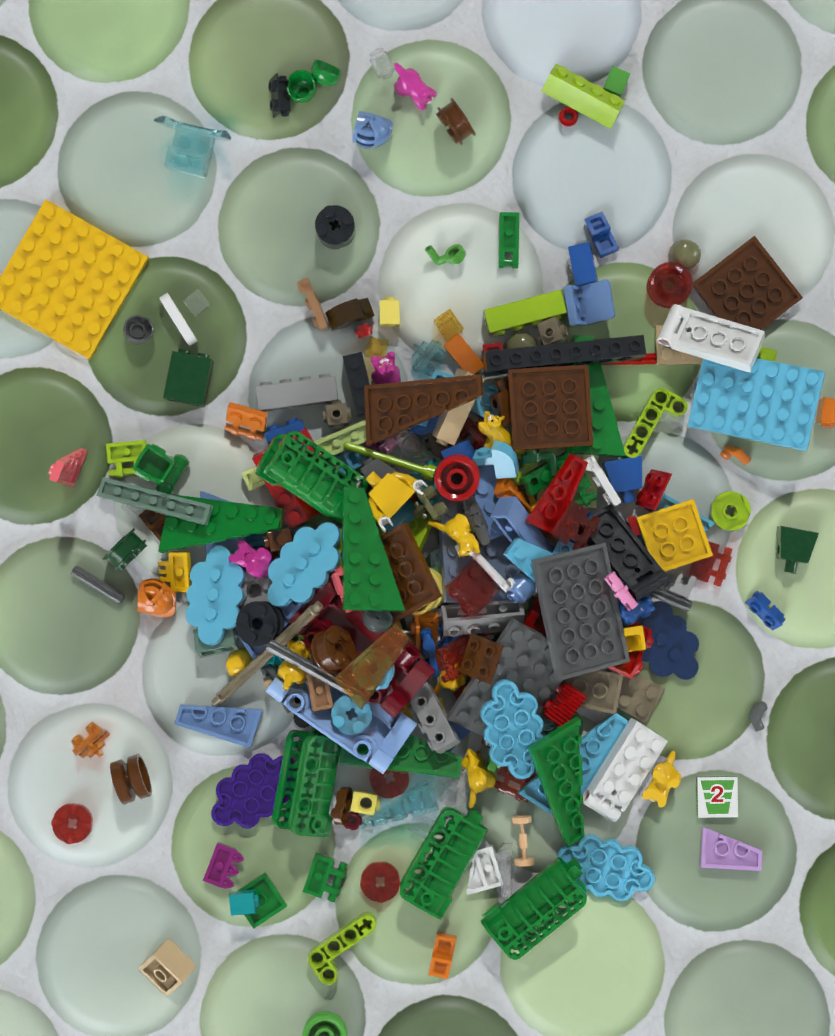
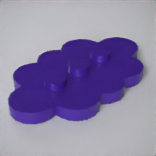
(249, 792)

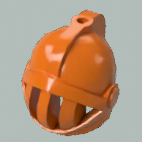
(156, 598)

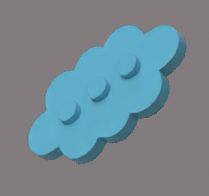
(304, 565)
(215, 595)
(511, 727)
(609, 867)

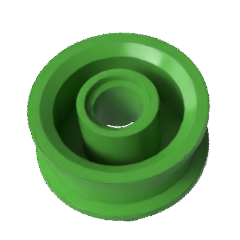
(325, 1022)

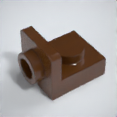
(277, 539)

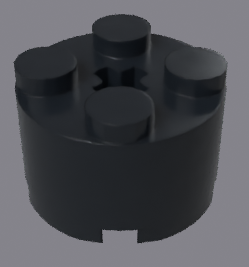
(330, 217)

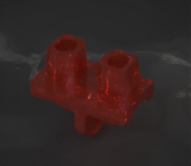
(471, 428)

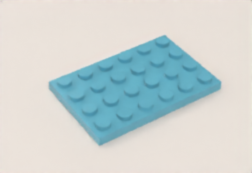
(767, 406)

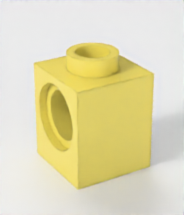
(389, 312)
(356, 802)

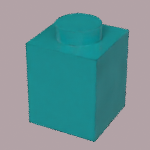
(243, 902)

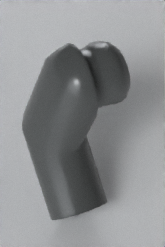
(269, 670)
(756, 713)

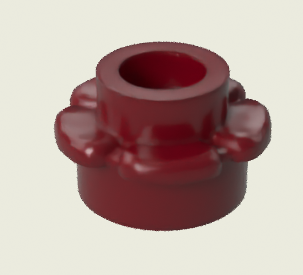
(357, 821)

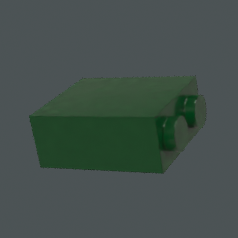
(188, 378)

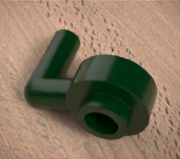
(534, 457)

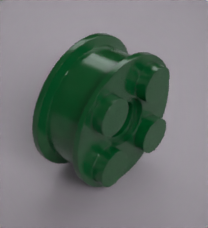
(125, 550)

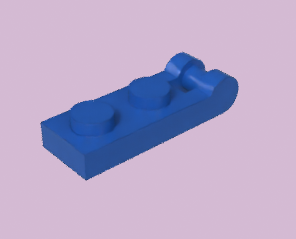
(429, 649)

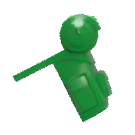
(160, 468)

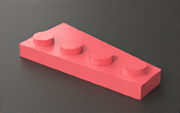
(68, 468)

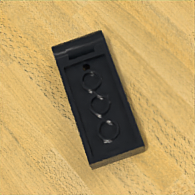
(626, 554)

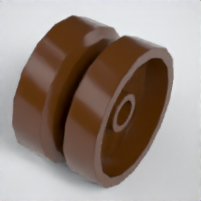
(130, 779)

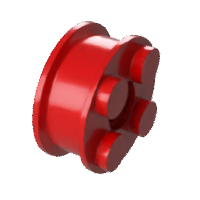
(457, 490)

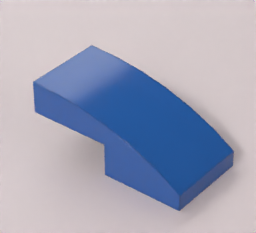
(601, 234)

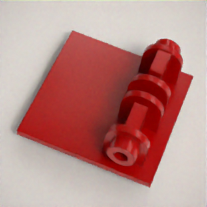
(653, 489)

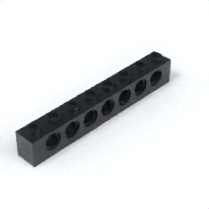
(565, 354)

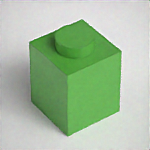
(616, 81)

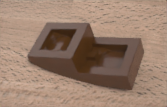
(154, 521)

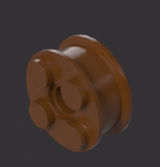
(455, 119)
(333, 649)

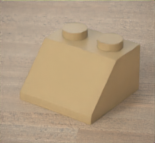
(167, 967)

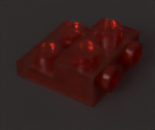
(472, 588)

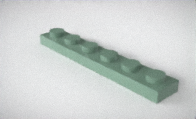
(155, 501)

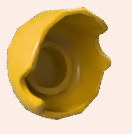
(237, 661)

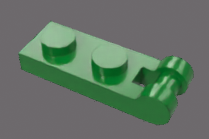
(508, 239)
(542, 476)

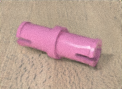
(621, 591)

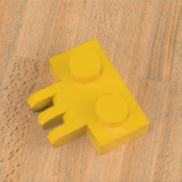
(177, 570)

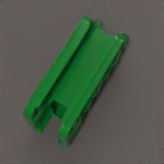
(305, 478)
(310, 784)
(446, 864)
(533, 905)

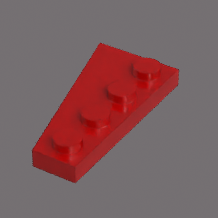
(558, 494)

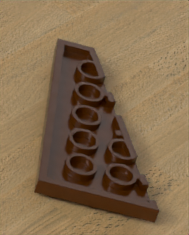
(402, 405)

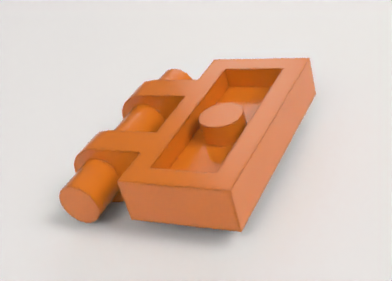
(245, 417)

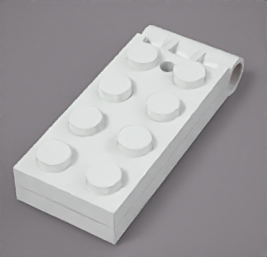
(711, 338)
(623, 770)

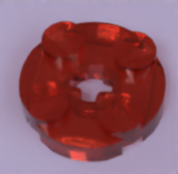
(390, 789)
(69, 834)
(380, 893)

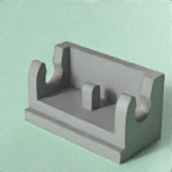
(681, 586)

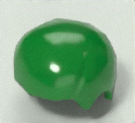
(325, 73)
(301, 86)

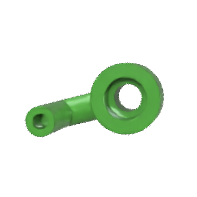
(453, 255)

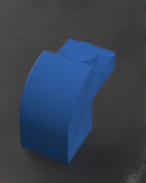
(464, 448)

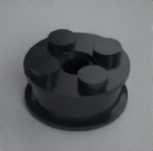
(248, 620)

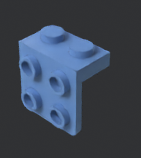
(589, 303)

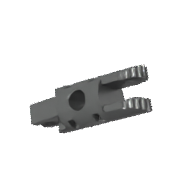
(476, 521)

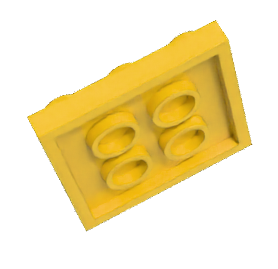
(675, 535)

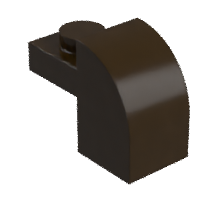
(349, 313)

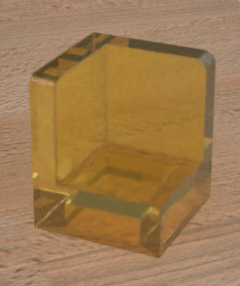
(448, 324)
(376, 347)

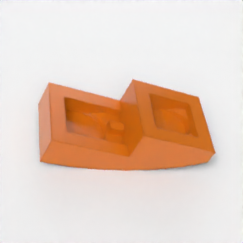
(463, 354)
(442, 955)

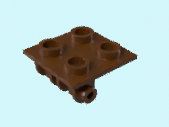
(481, 658)

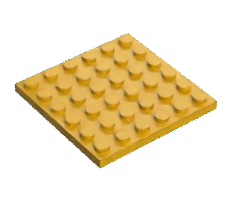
(69, 279)

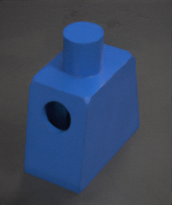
(625, 476)

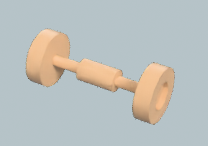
(523, 861)

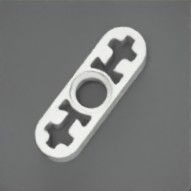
(178, 319)

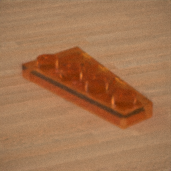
(369, 668)

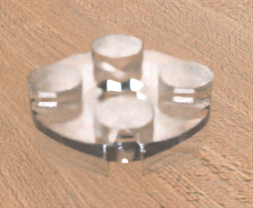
(446, 796)

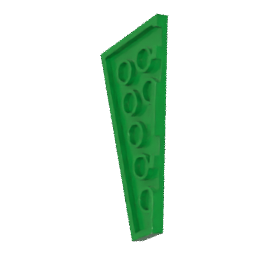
(604, 424)
(226, 522)
(366, 569)
(413, 757)
(561, 776)

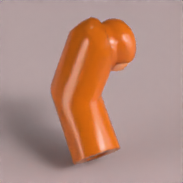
(736, 452)

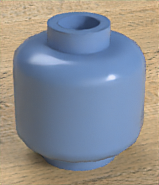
(522, 590)

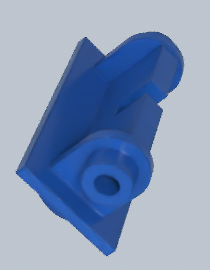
(771, 617)

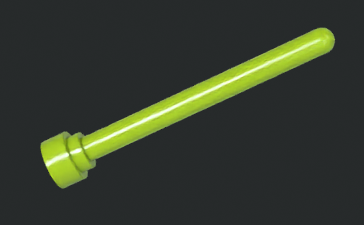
(426, 471)

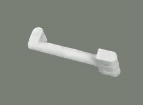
(505, 585)

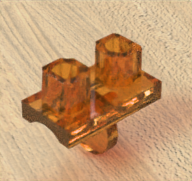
(92, 744)

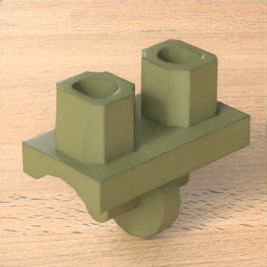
(435, 511)

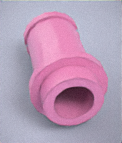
(388, 445)

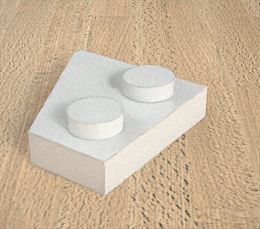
(484, 871)

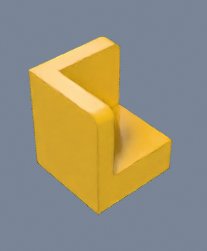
(635, 638)

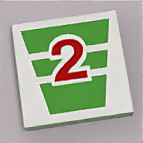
(717, 796)

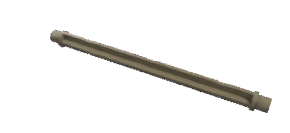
(262, 658)

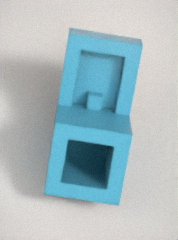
(502, 457)

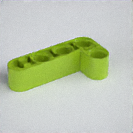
(649, 425)
(344, 942)

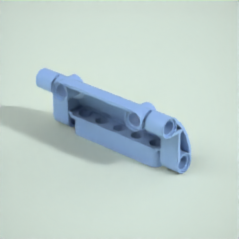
(384, 731)

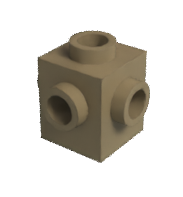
(552, 332)
(339, 422)

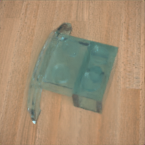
(191, 146)

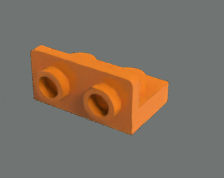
(507, 488)
(425, 620)

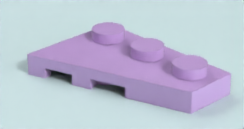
(728, 853)

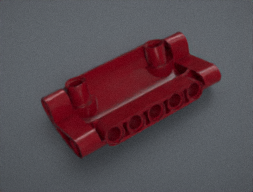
(410, 669)

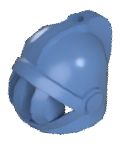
(371, 130)

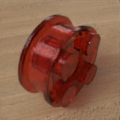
(669, 272)

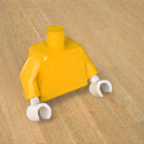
(390, 494)

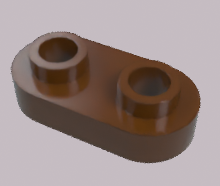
(343, 804)

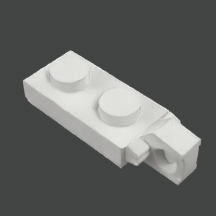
(602, 481)

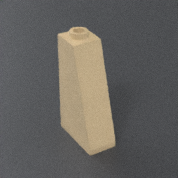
(451, 423)

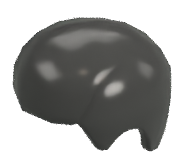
(138, 329)

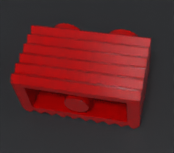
(564, 704)

